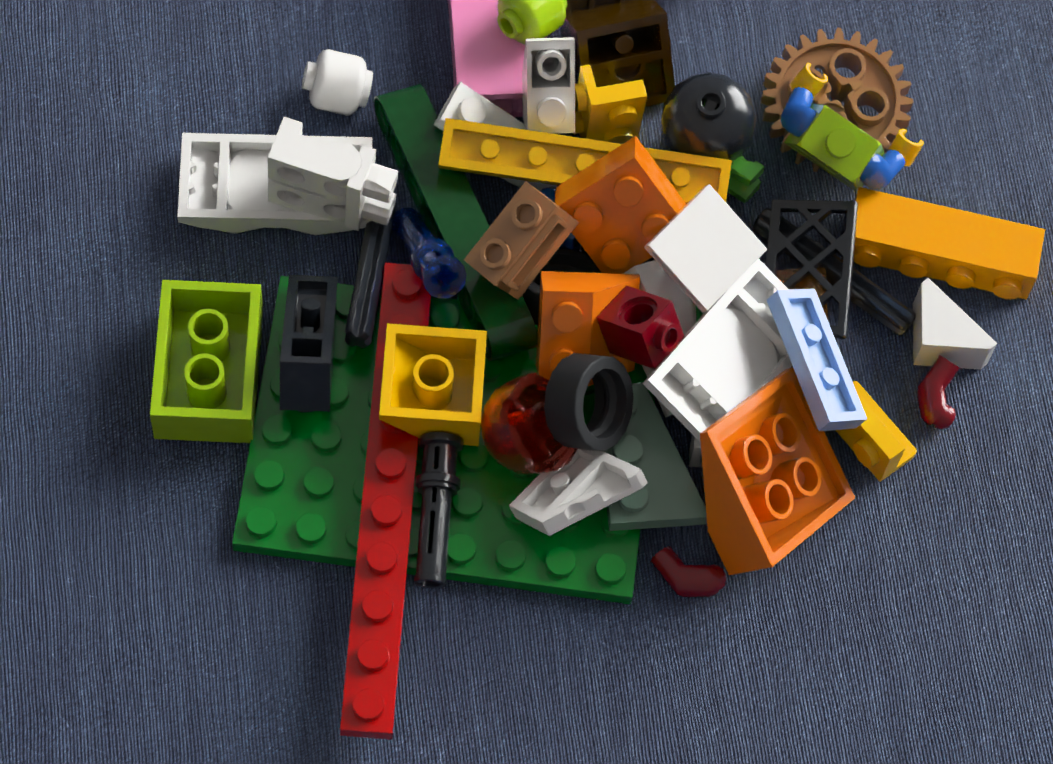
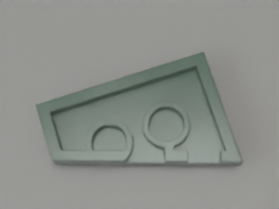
(670, 494)

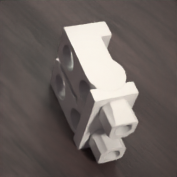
(329, 178)

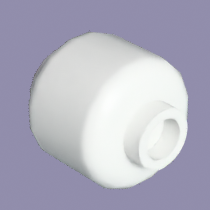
(337, 82)

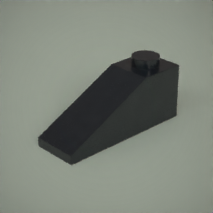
(308, 343)

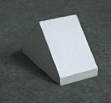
(947, 331)

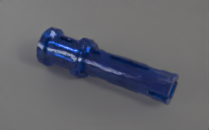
(430, 257)

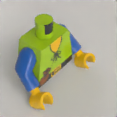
(837, 143)

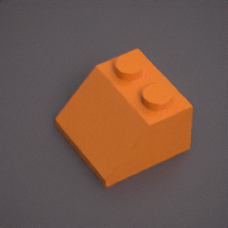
(569, 314)

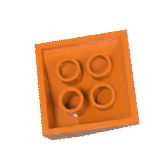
(768, 477)

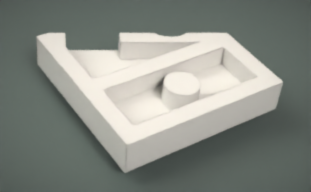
(576, 491)

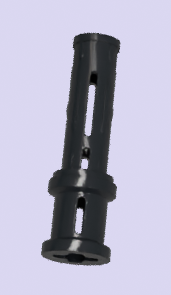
(437, 486)

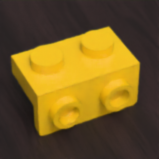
(608, 111)
(877, 440)

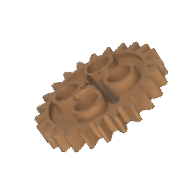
(873, 86)

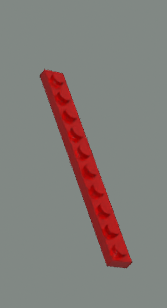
(383, 536)

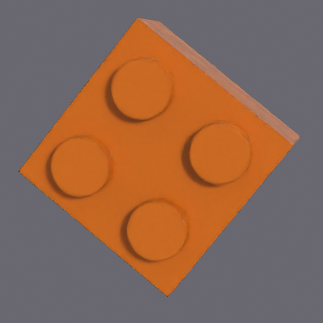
(619, 206)

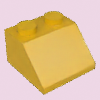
(433, 380)

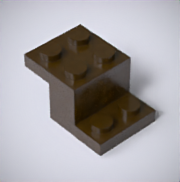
(623, 43)

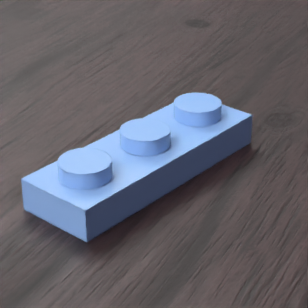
(816, 359)

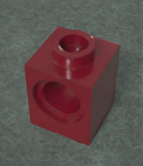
(640, 327)

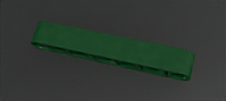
(452, 216)

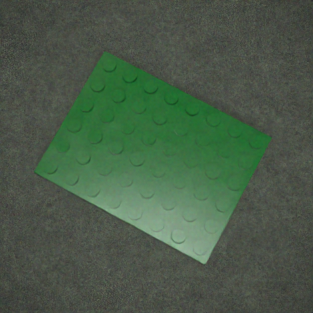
(310, 470)

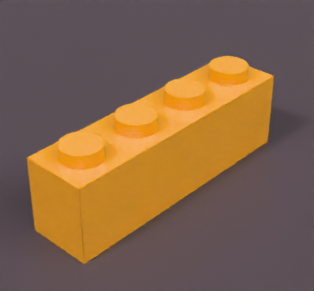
(946, 244)

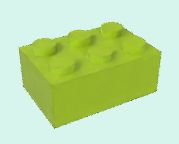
(207, 361)

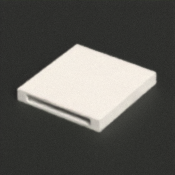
(705, 248)

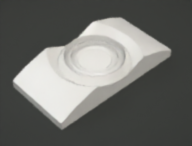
(227, 185)
(723, 354)

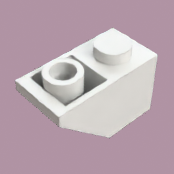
(549, 85)

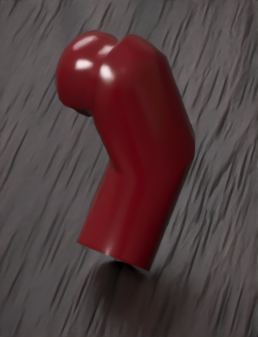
(932, 395)
(689, 579)

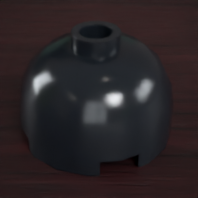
(708, 117)

